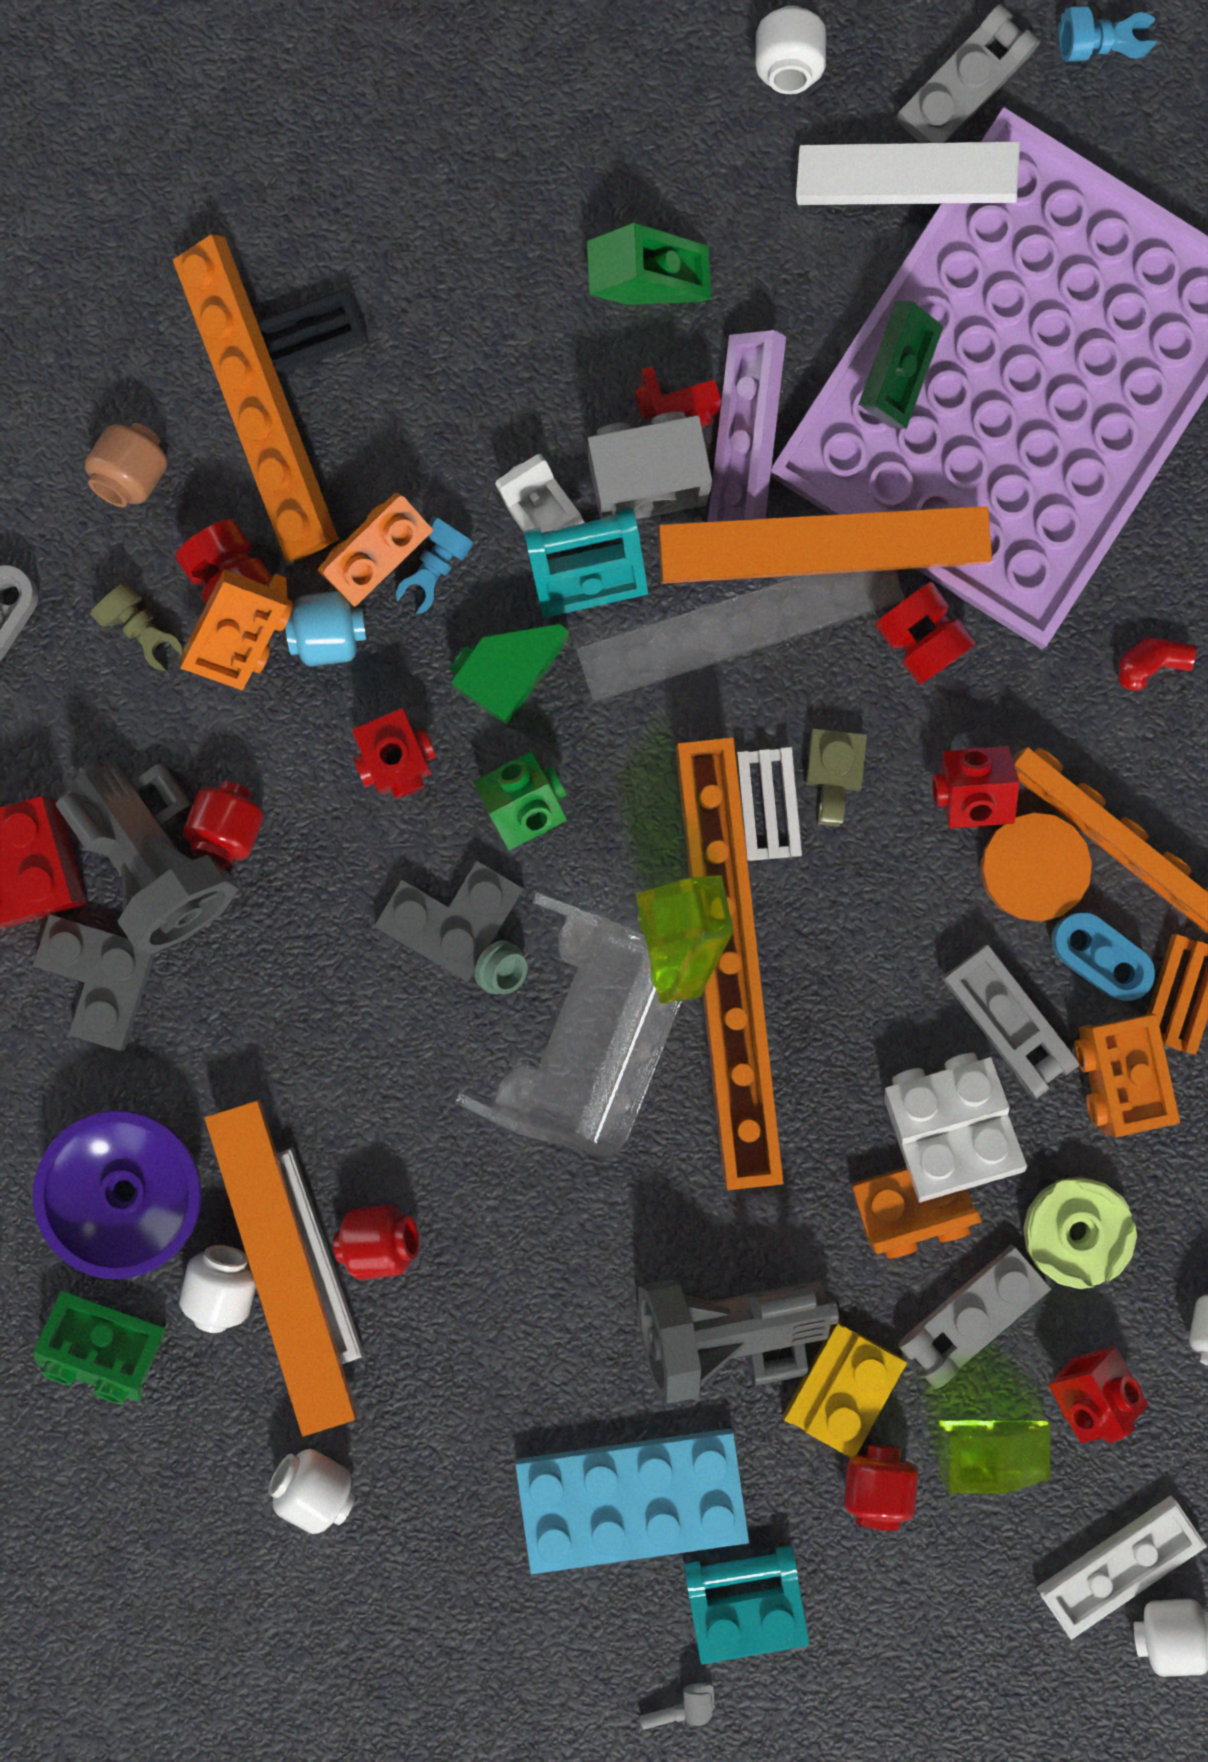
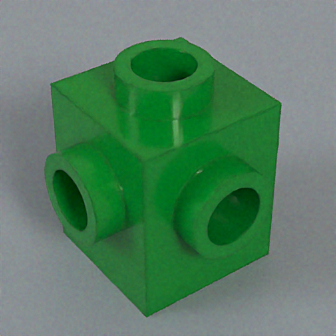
(522, 799)

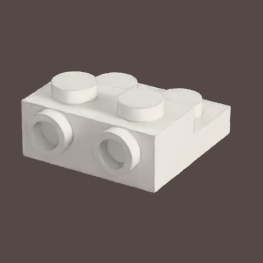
(953, 1127)

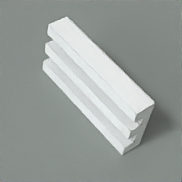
(764, 758)

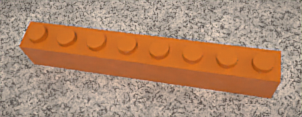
(734, 990)

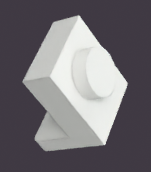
(536, 497)

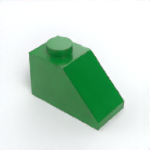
(647, 267)
(506, 668)

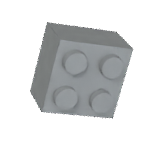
(650, 466)

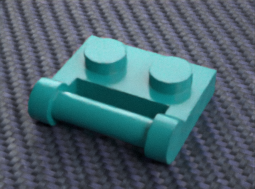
(589, 576)
(747, 1621)

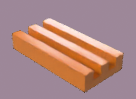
(1163, 987)

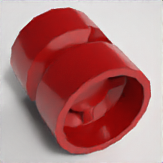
(220, 549)
(936, 649)

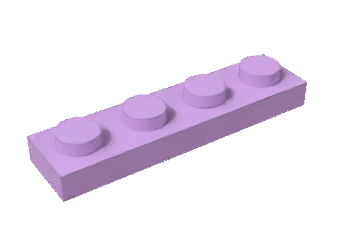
(747, 426)

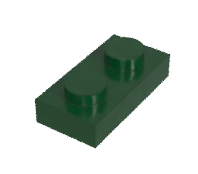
(901, 364)

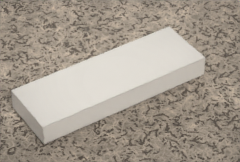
(1121, 1567)

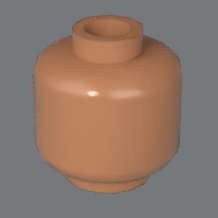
(125, 464)

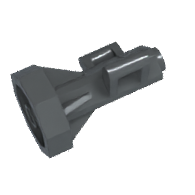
(162, 889)
(694, 1337)

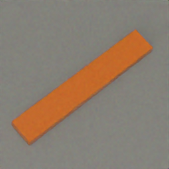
(824, 544)
(281, 1268)

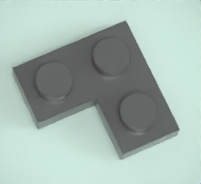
(455, 933)
(112, 976)

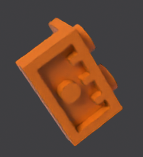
(374, 548)
(236, 629)
(1127, 1076)
(897, 1220)

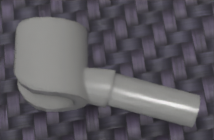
(696, 1709)

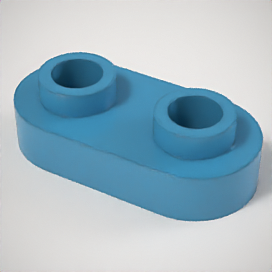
(1100, 956)

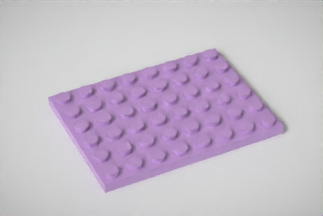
(1051, 388)

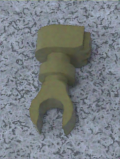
(121, 606)

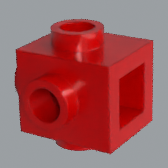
(383, 737)
(977, 787)
(1099, 1396)

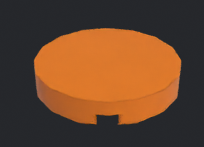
(1036, 867)

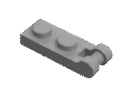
(967, 80)
(1009, 1019)
(974, 1315)

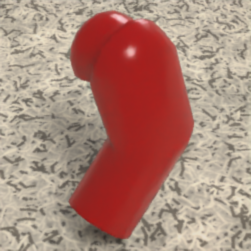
(1149, 657)

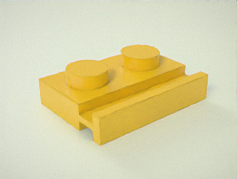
(844, 1389)

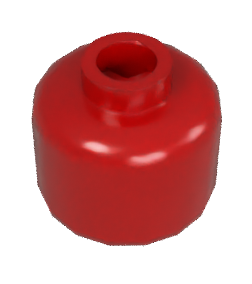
(223, 823)
(376, 1242)
(881, 1488)

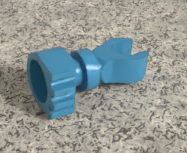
(1080, 35)
(447, 544)

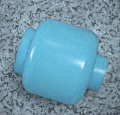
(324, 629)

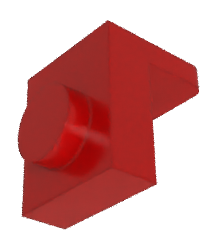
(693, 401)

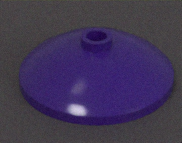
(80, 1198)

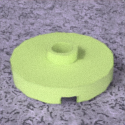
(1107, 1240)

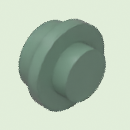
(501, 968)

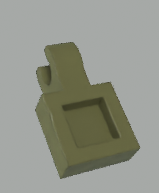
(835, 766)

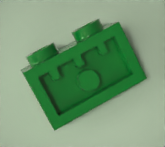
(97, 1348)

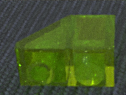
(684, 934)
(993, 1455)

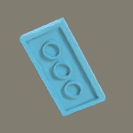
(631, 1501)

